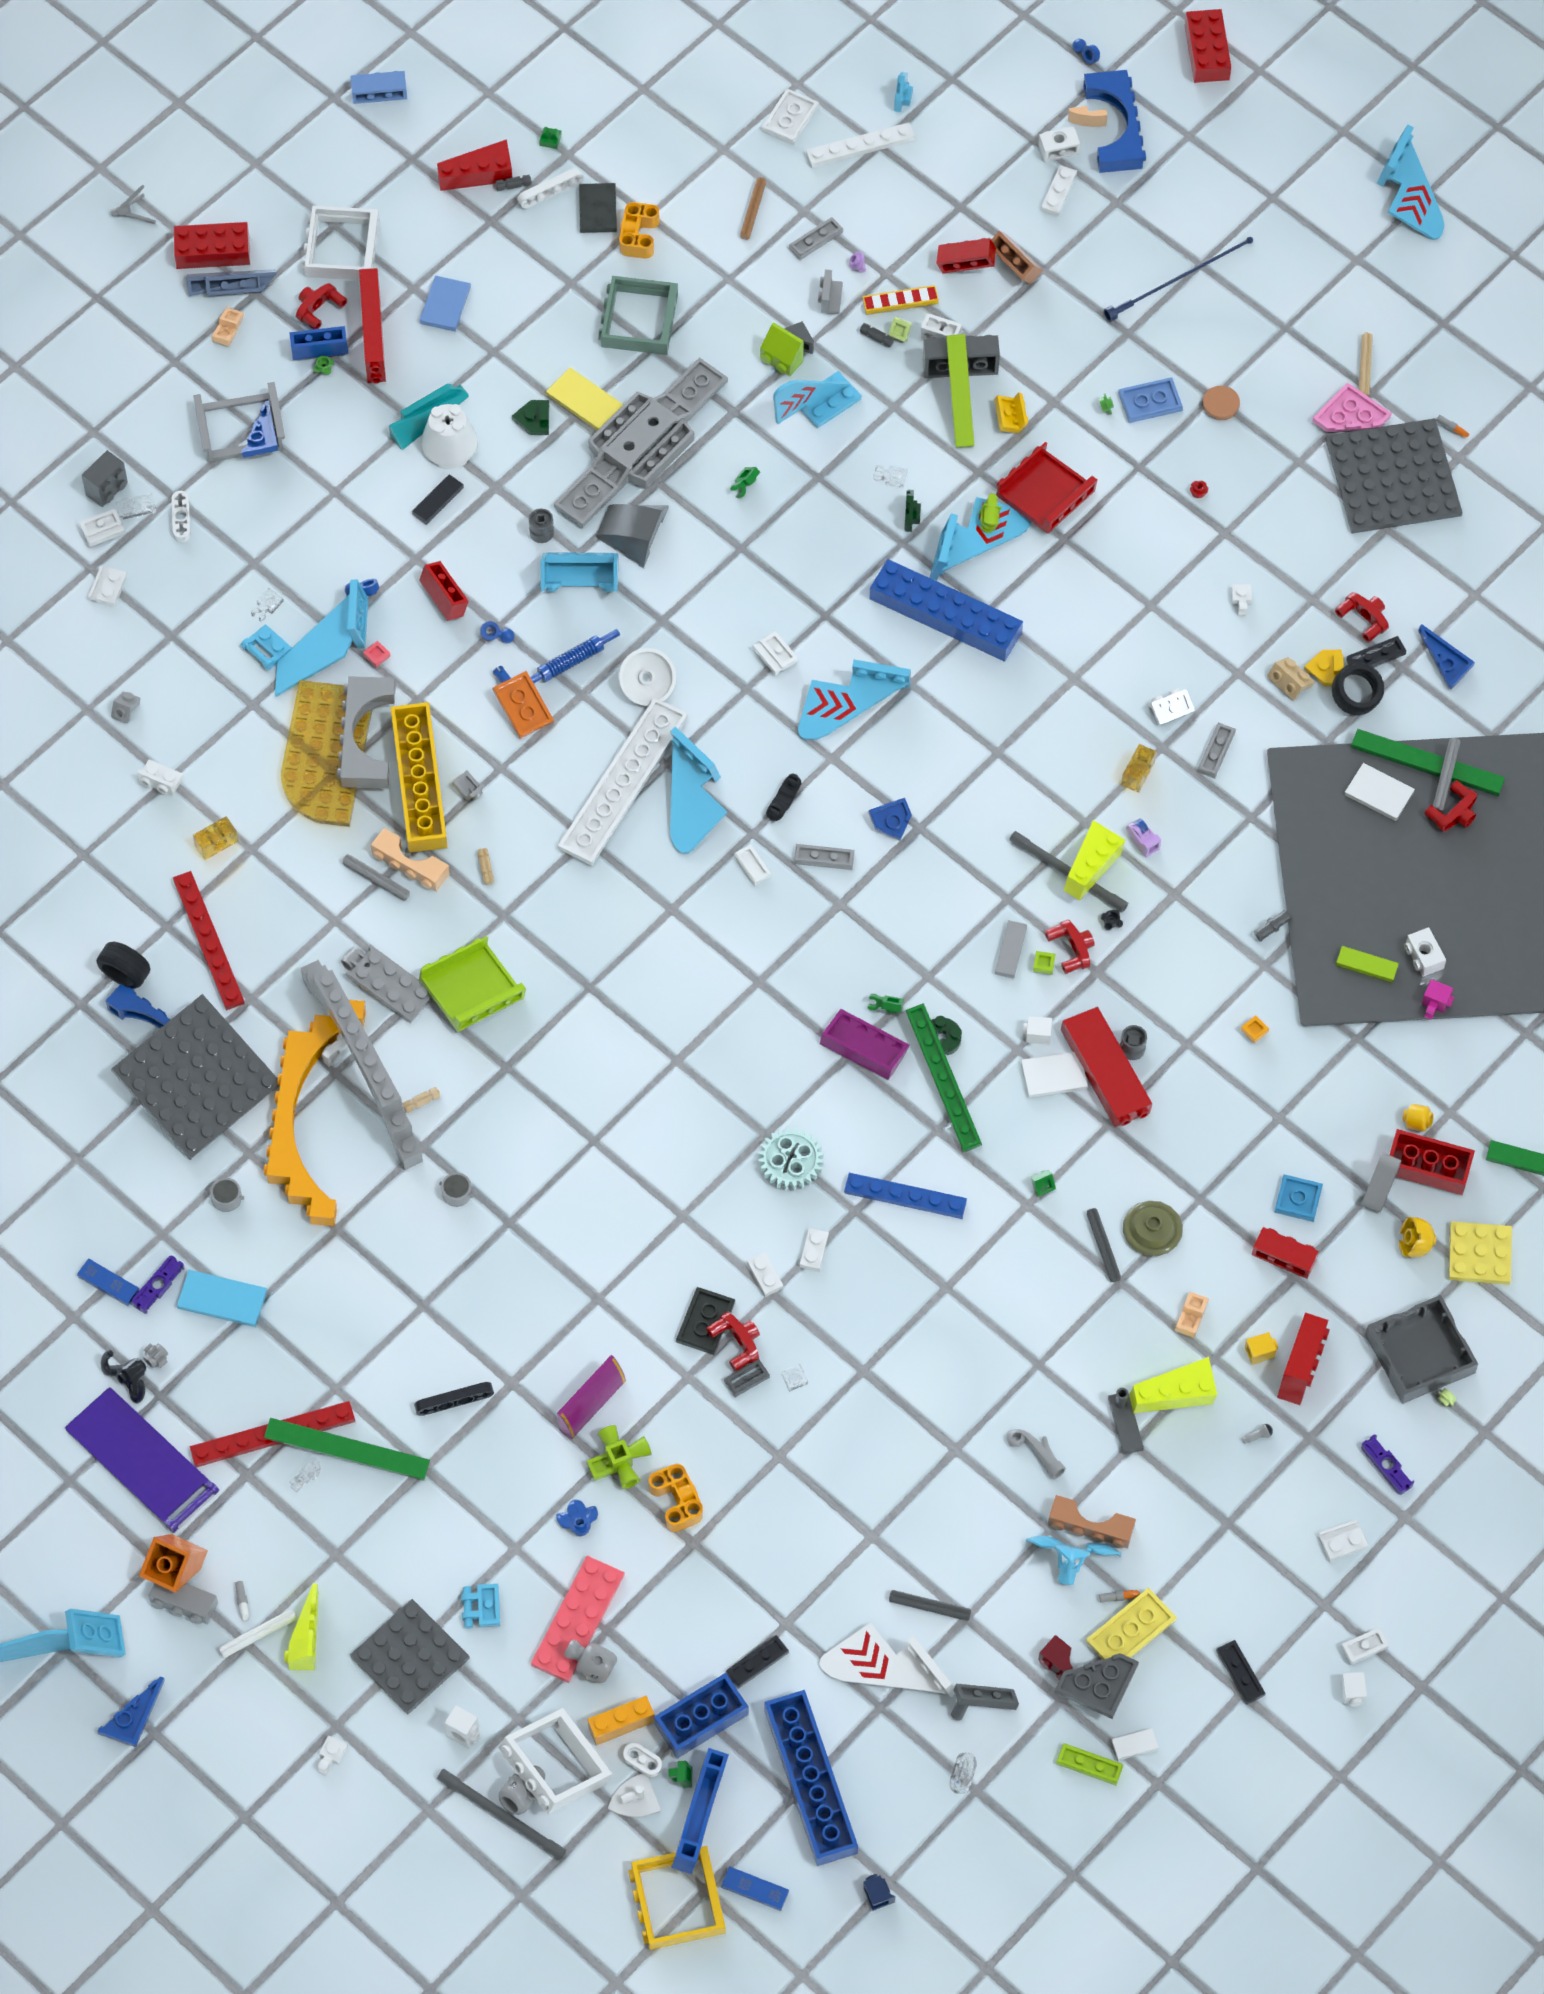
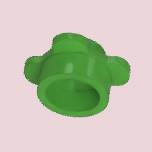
(323, 360)
(1106, 403)

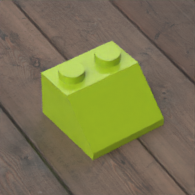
(782, 350)

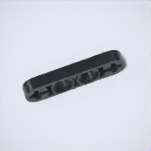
(454, 1398)

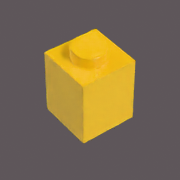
(1261, 1348)

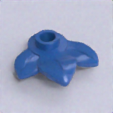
(577, 1515)

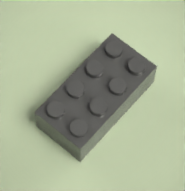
(982, 356)

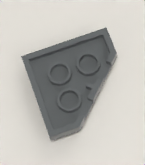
(1099, 1683)

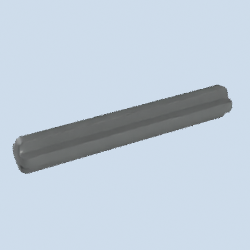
(1103, 1245)
(930, 1605)

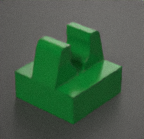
(550, 137)
(1043, 1183)
(682, 1774)

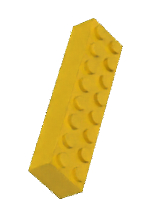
(419, 777)

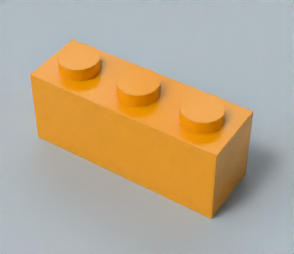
(621, 1720)

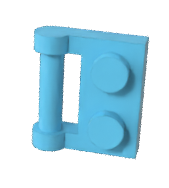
(269, 642)

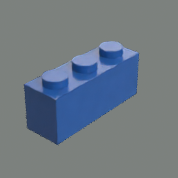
(318, 342)

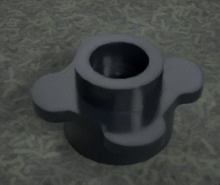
(1111, 914)

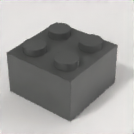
(104, 478)

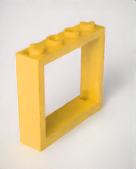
(643, 1915)

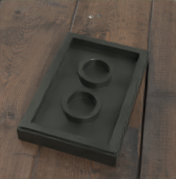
(597, 207)
(703, 1311)

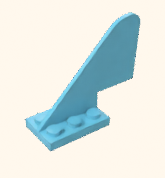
(692, 808)

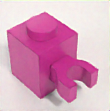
(1437, 997)

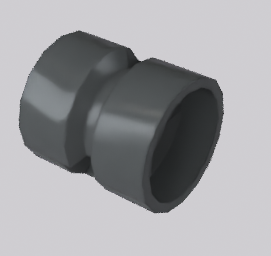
(541, 525)
(1133, 1042)

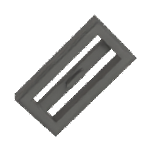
(736, 1392)

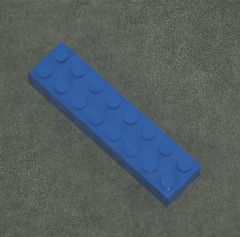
(946, 610)
(811, 1778)

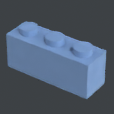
(378, 87)

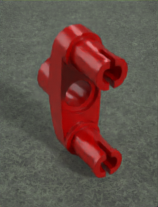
(312, 300)
(1369, 609)
(1459, 814)
(1079, 942)
(742, 1333)

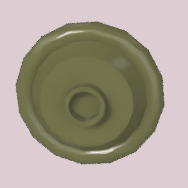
(1152, 1228)

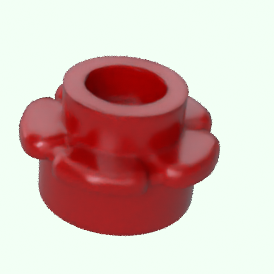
(1198, 493)

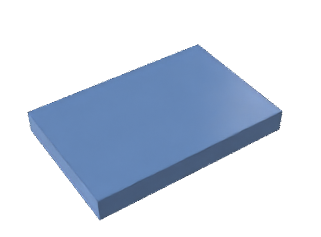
(445, 303)
(1150, 400)

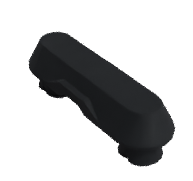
(784, 797)

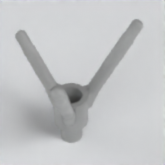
(124, 208)

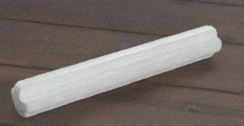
(257, 1633)

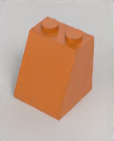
(172, 1562)

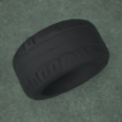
(1365, 671)
(123, 964)

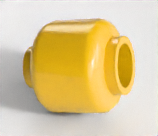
(1418, 1117)

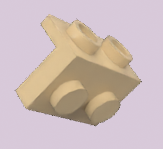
(1290, 677)

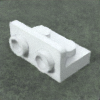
(1171, 706)
(160, 777)

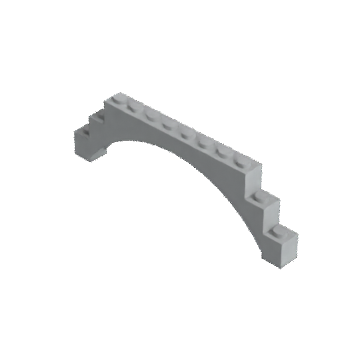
(331, 995)

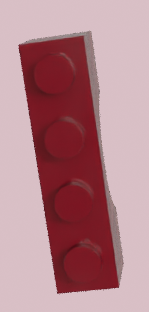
(1056, 1656)

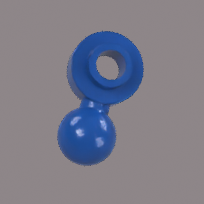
(1090, 53)
(370, 587)
(505, 635)

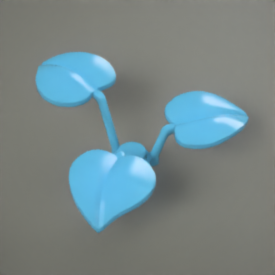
(1068, 1567)

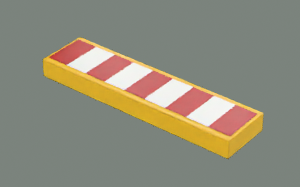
(900, 299)

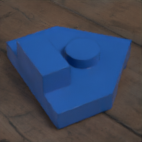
(891, 818)

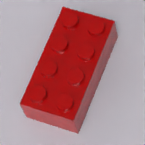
(1207, 45)
(211, 245)
(1432, 1161)

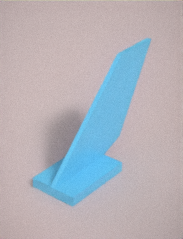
(326, 641)
(85, 1633)

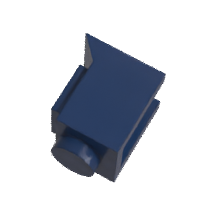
(877, 1892)

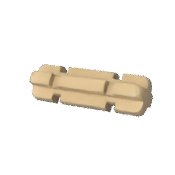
(485, 865)
(421, 1099)

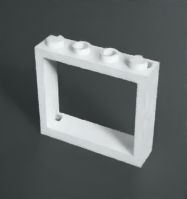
(341, 215)
(578, 1745)

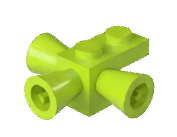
(618, 1457)

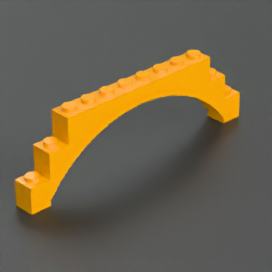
(284, 1162)

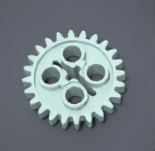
(807, 1164)

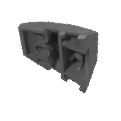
(632, 529)

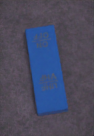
(108, 1282)
(755, 1888)

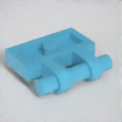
(488, 1606)

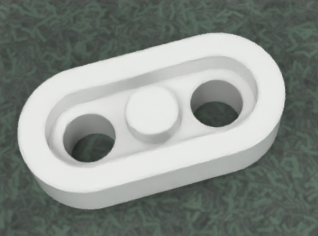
(643, 1760)

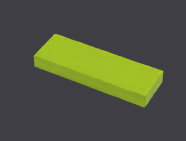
(1367, 964)
(1089, 1764)

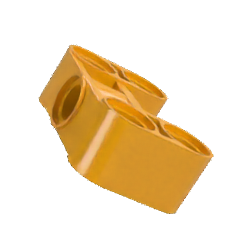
(630, 240)
(684, 1494)

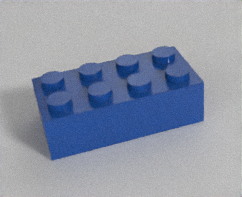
(701, 1715)

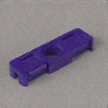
(148, 1294)
(1395, 1475)

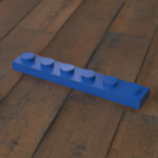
(905, 1195)

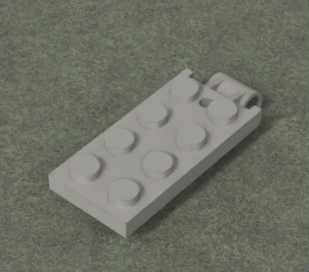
(386, 981)

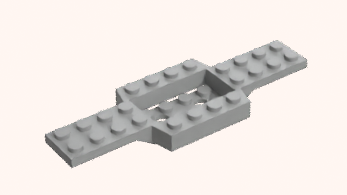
(629, 425)

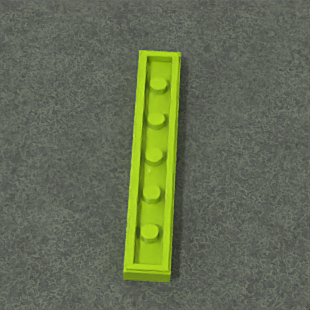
(960, 390)

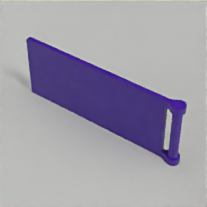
(140, 1458)

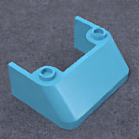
(579, 570)

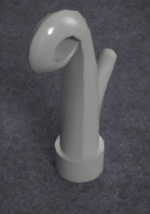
(1054, 1467)

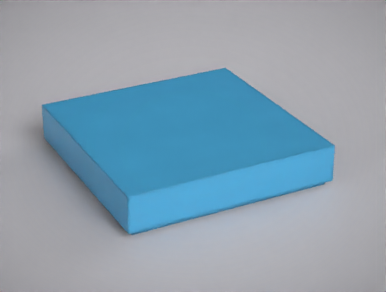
(1298, 1198)

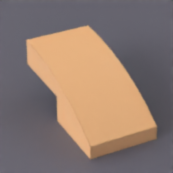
(1082, 117)
(228, 326)
(1191, 1314)

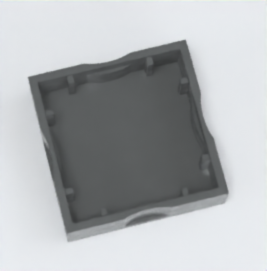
(1421, 1349)

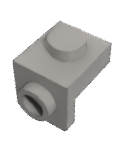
(124, 705)
(468, 786)

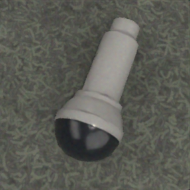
(1264, 1431)

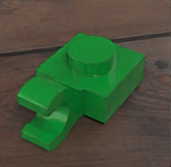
(745, 478)
(888, 1003)

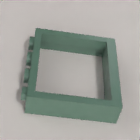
(645, 287)

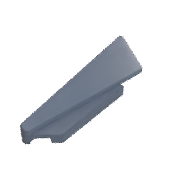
(229, 282)

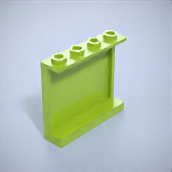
(470, 984)

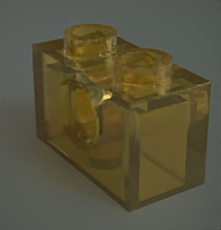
(1138, 768)
(215, 838)

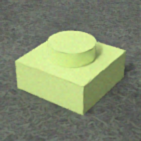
(900, 329)

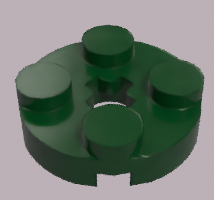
(952, 1033)

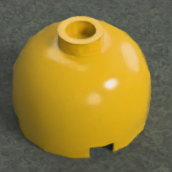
(1417, 1237)

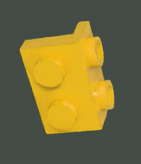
(1011, 413)

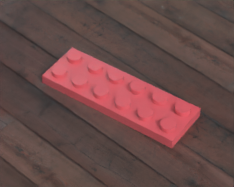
(578, 1617)

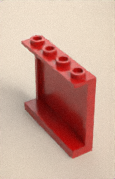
(1044, 489)

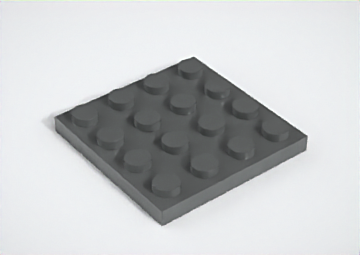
(410, 1656)

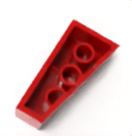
(476, 167)
(1303, 1358)

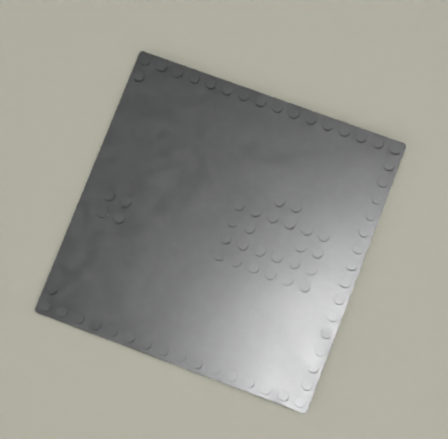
(1376, 880)

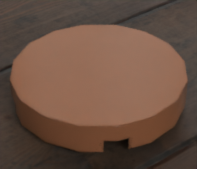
(1221, 402)

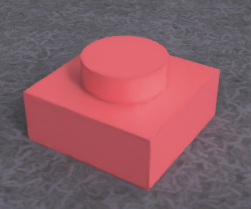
(376, 654)

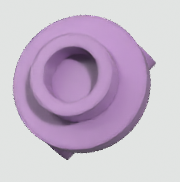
(857, 262)

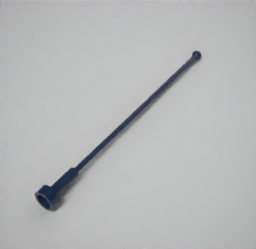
(1112, 313)

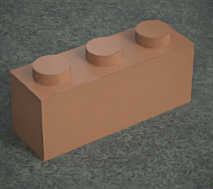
(1016, 257)

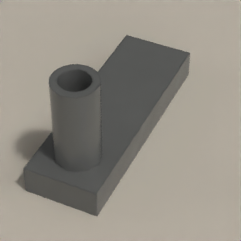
(1125, 1422)
(982, 1697)

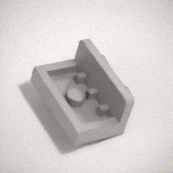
(831, 294)

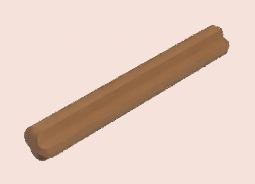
(753, 208)

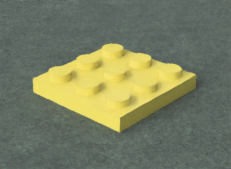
(1480, 1253)

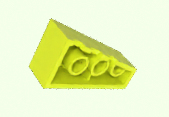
(1094, 858)
(1178, 1388)

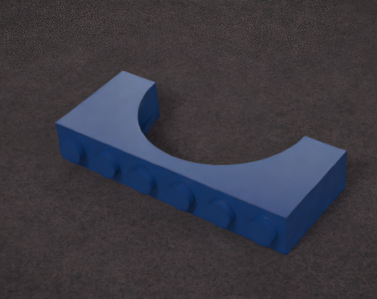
(1115, 89)

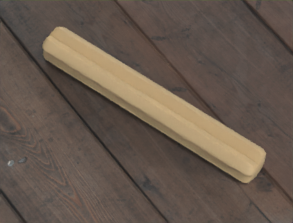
(1365, 363)

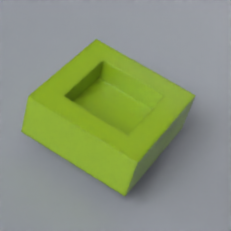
(1044, 962)

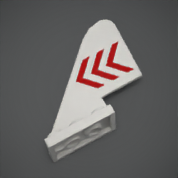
(871, 1661)

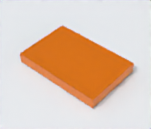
(523, 704)

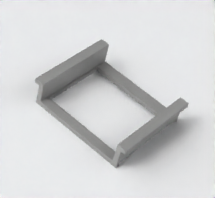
(235, 452)

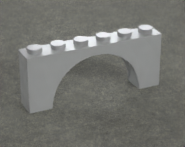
(362, 696)

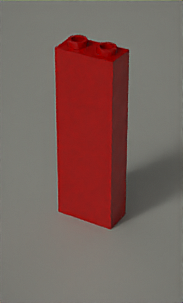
(372, 325)
(1106, 1067)

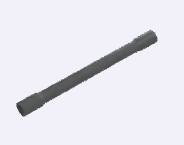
(1025, 843)
(456, 1784)

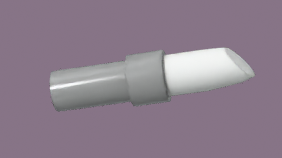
(242, 1600)

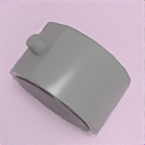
(456, 1189)
(226, 1194)

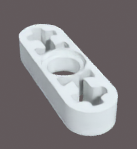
(177, 510)

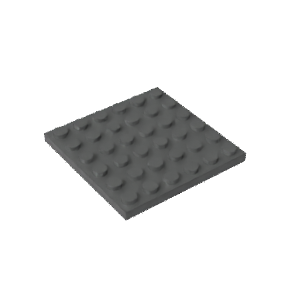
(1393, 475)
(196, 1076)

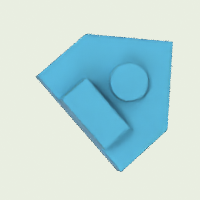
(903, 92)

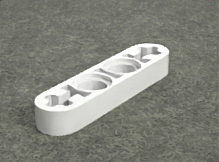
(550, 188)

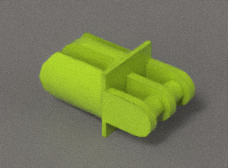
(990, 514)

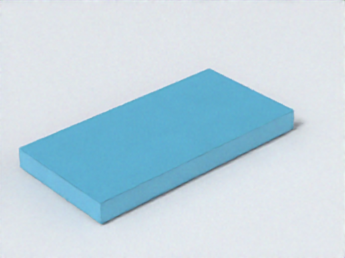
(222, 1298)

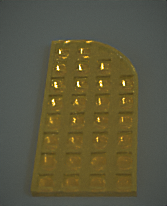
(313, 754)

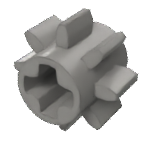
(155, 1355)

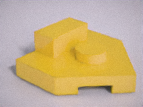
(1325, 666)

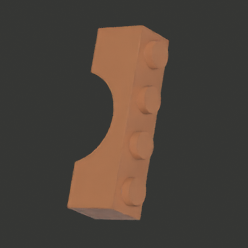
(1114, 1531)

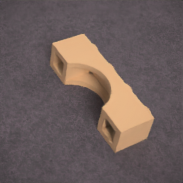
(429, 872)

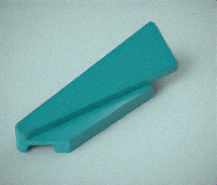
(416, 415)

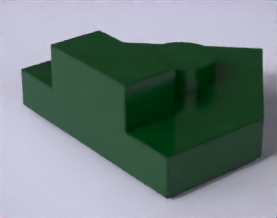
(534, 417)
(912, 511)

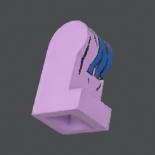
(1143, 837)

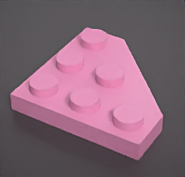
(1351, 412)

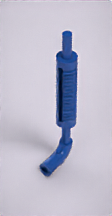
(566, 660)

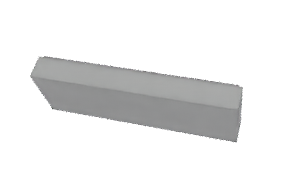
(816, 238)
(1216, 750)
(824, 856)
(1011, 949)

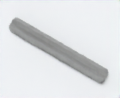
(1446, 774)
(376, 877)

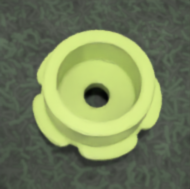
(1446, 1397)

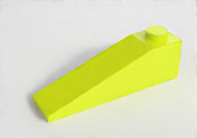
(303, 1640)

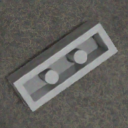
(188, 1601)

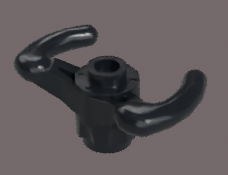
(127, 1374)

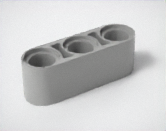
(1381, 1182)

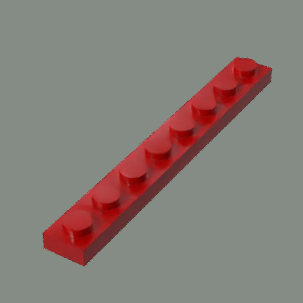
(208, 940)
(253, 1439)

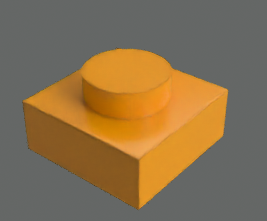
(1254, 1029)

